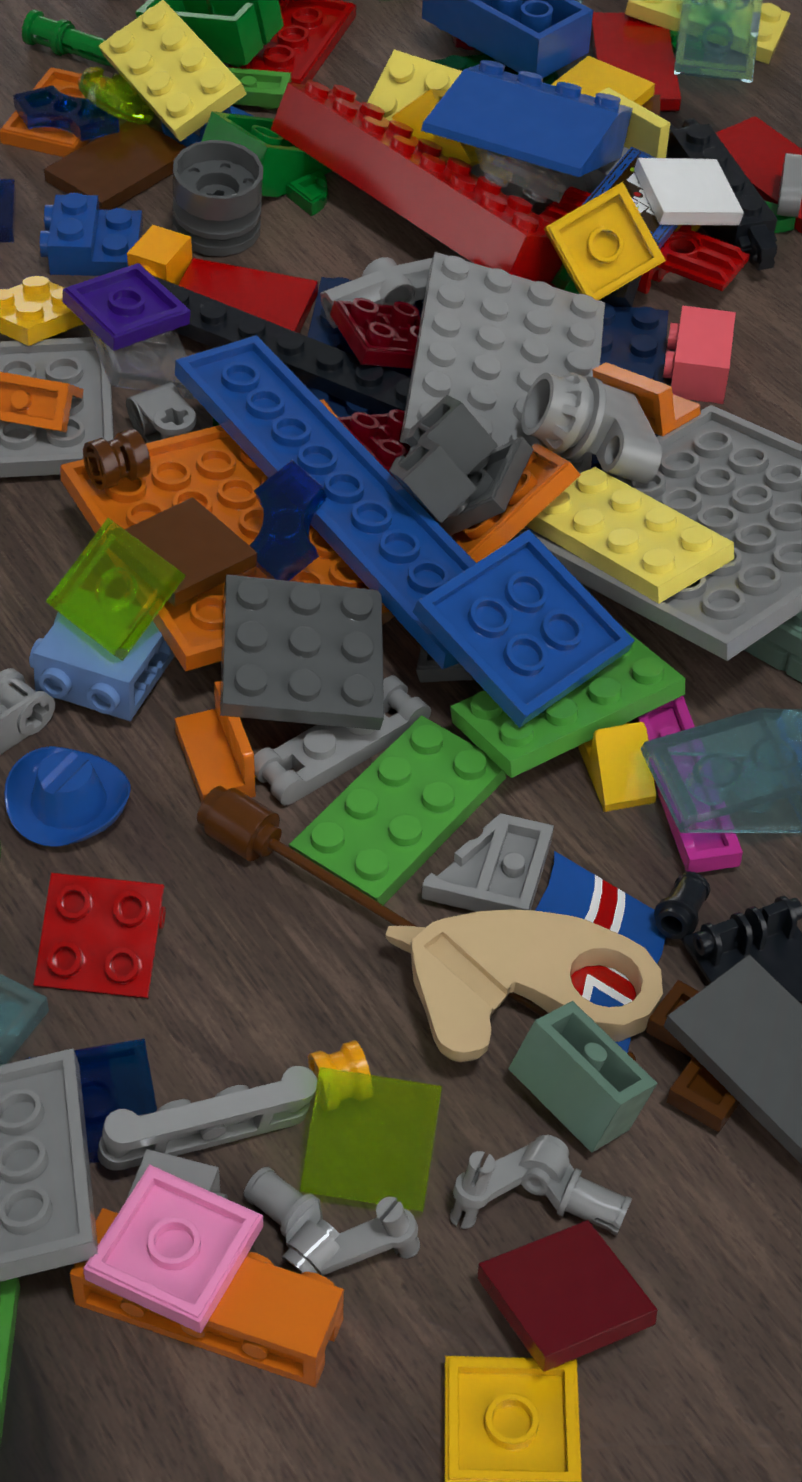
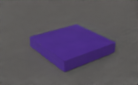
(126, 306)

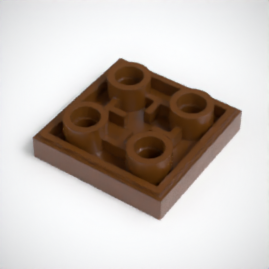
(195, 545)

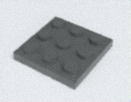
(302, 653)

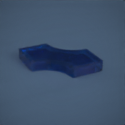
(57, 110)
(288, 506)

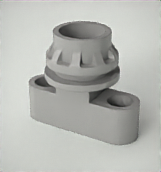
(586, 415)

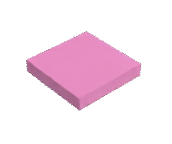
(174, 1248)

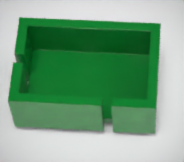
(234, 31)

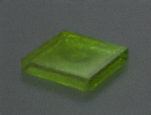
(115, 589)
(371, 1138)

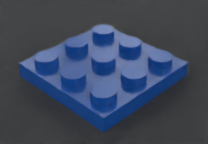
(523, 627)

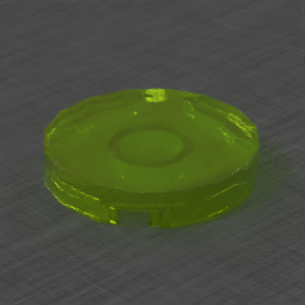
(114, 96)

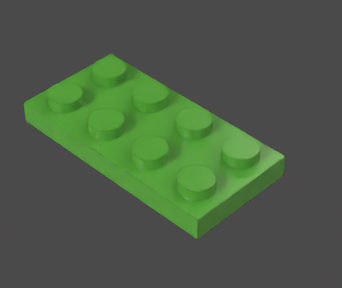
(610, 698)
(400, 810)

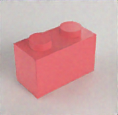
(701, 354)

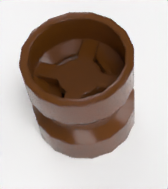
(116, 459)

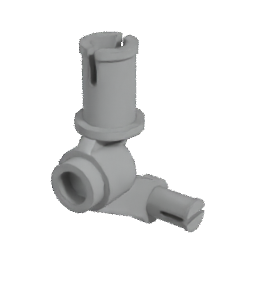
(543, 1171)
(318, 1245)

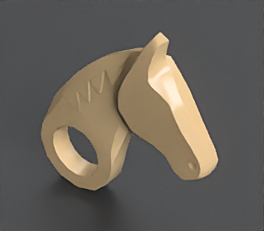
(477, 958)

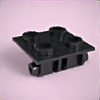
(764, 933)

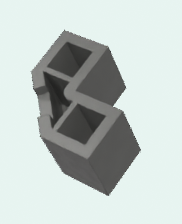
(442, 453)

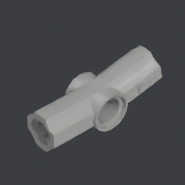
(383, 284)

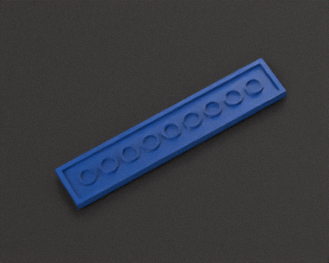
(366, 510)

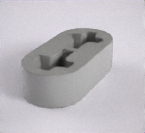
(790, 186)

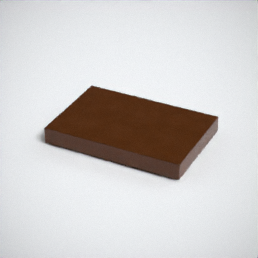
(116, 165)

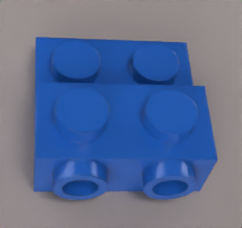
(86, 239)

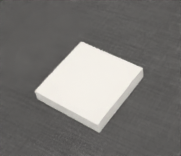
(688, 191)

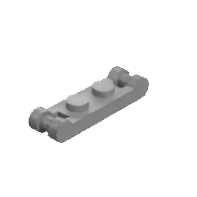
(332, 750)
(189, 1126)

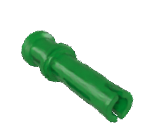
(61, 37)

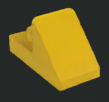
(619, 766)

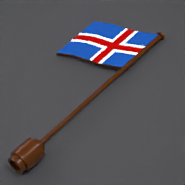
(573, 891)

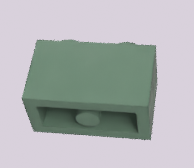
(582, 1076)

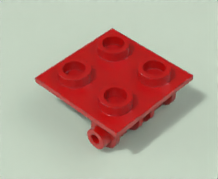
(99, 935)

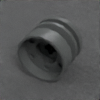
(217, 197)

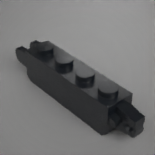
(758, 224)

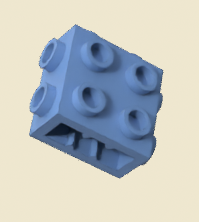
(83, 672)

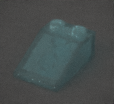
(717, 38)
(733, 773)

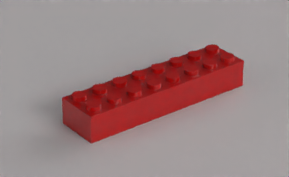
(417, 180)

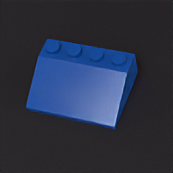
(531, 119)

